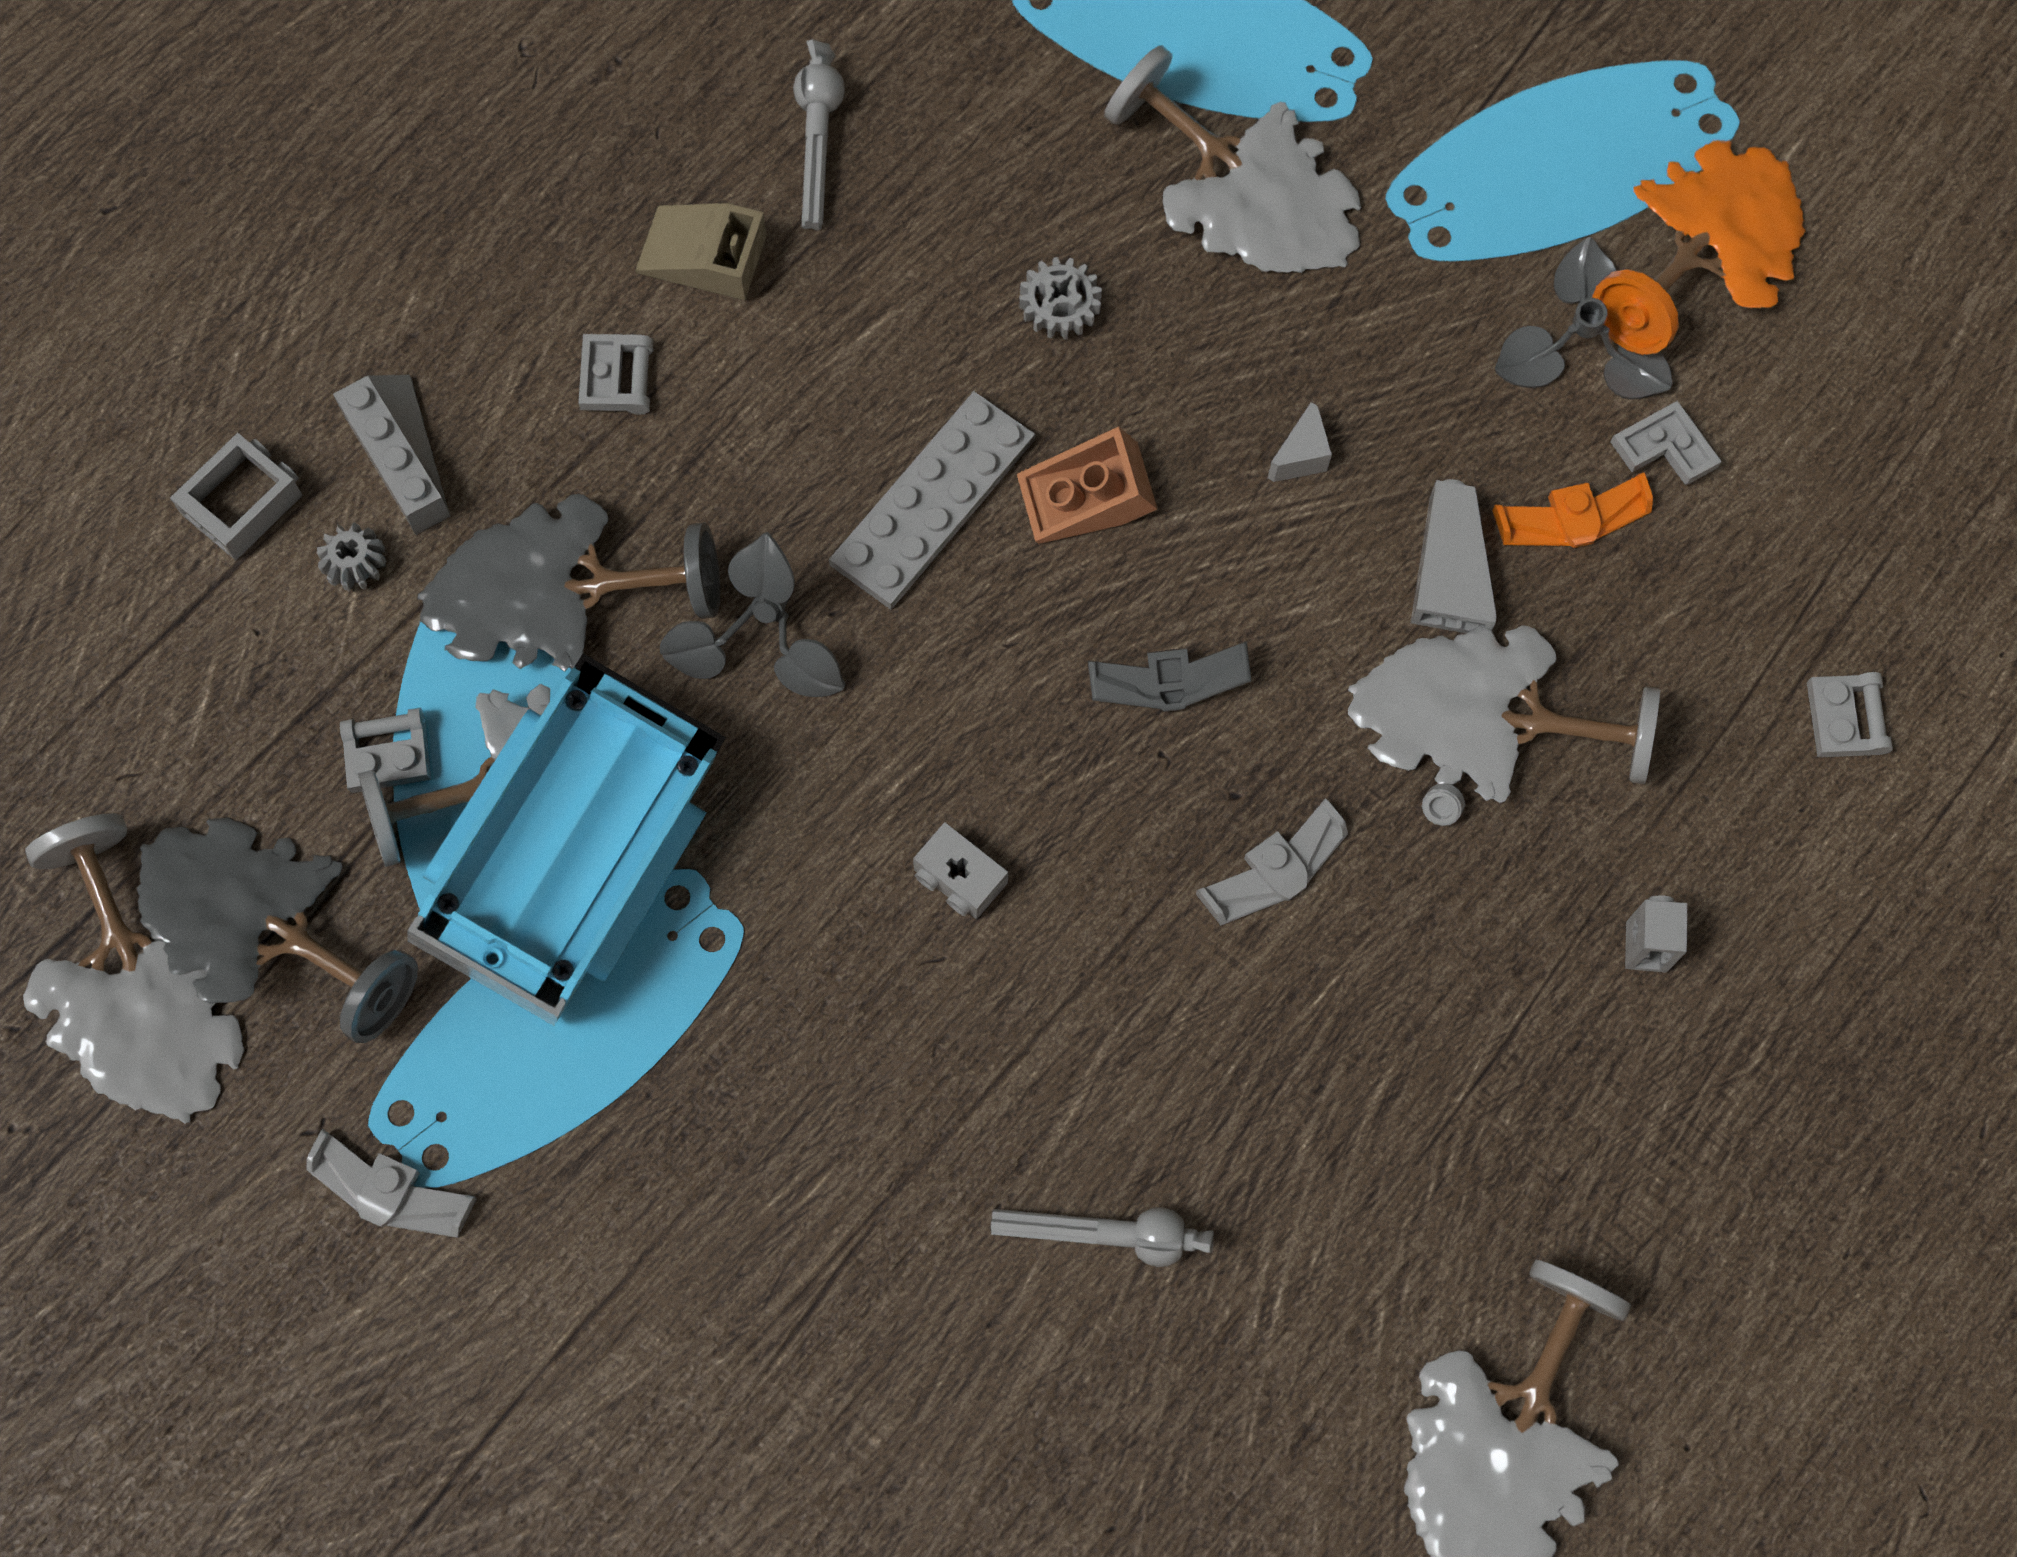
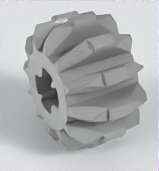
(338, 554)

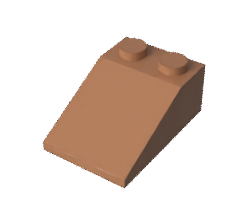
(1087, 488)

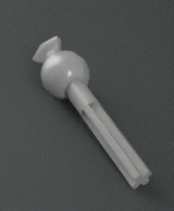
(818, 91)
(1156, 1236)

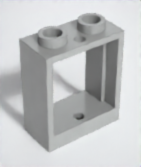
(258, 517)

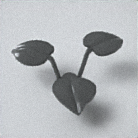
(1532, 359)
(765, 574)

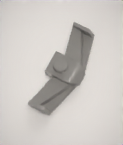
(1278, 868)
(386, 1190)

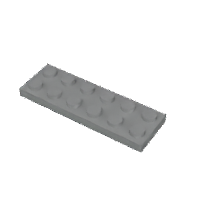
(932, 500)

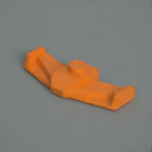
(1575, 515)

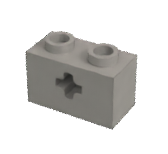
(952, 851)
(1656, 935)

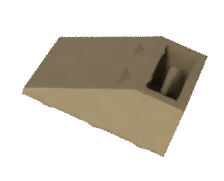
(705, 247)

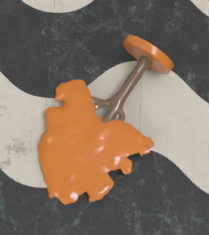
(1739, 208)

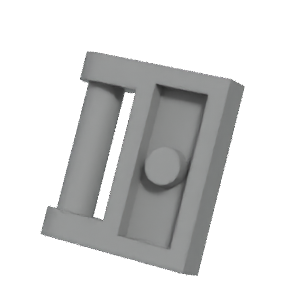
(602, 373)
(1836, 717)
(394, 761)

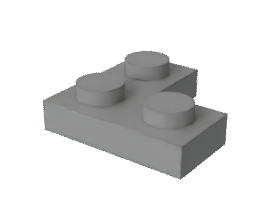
(1668, 434)

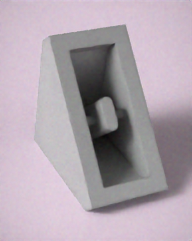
(1304, 450)

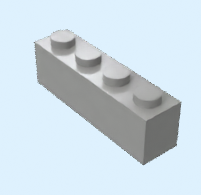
(393, 434)

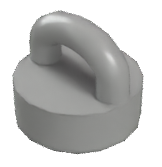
(1443, 804)

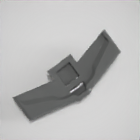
(1170, 680)

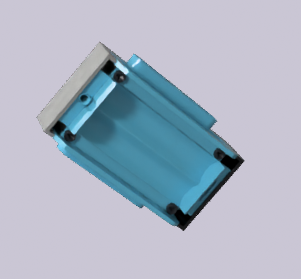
(566, 840)

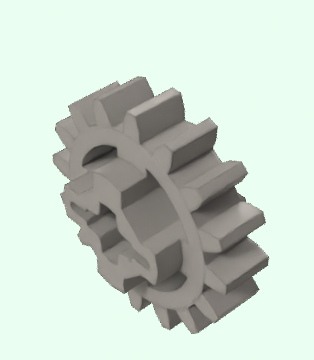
(1061, 304)

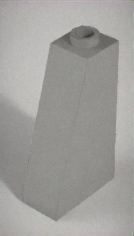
(1453, 567)

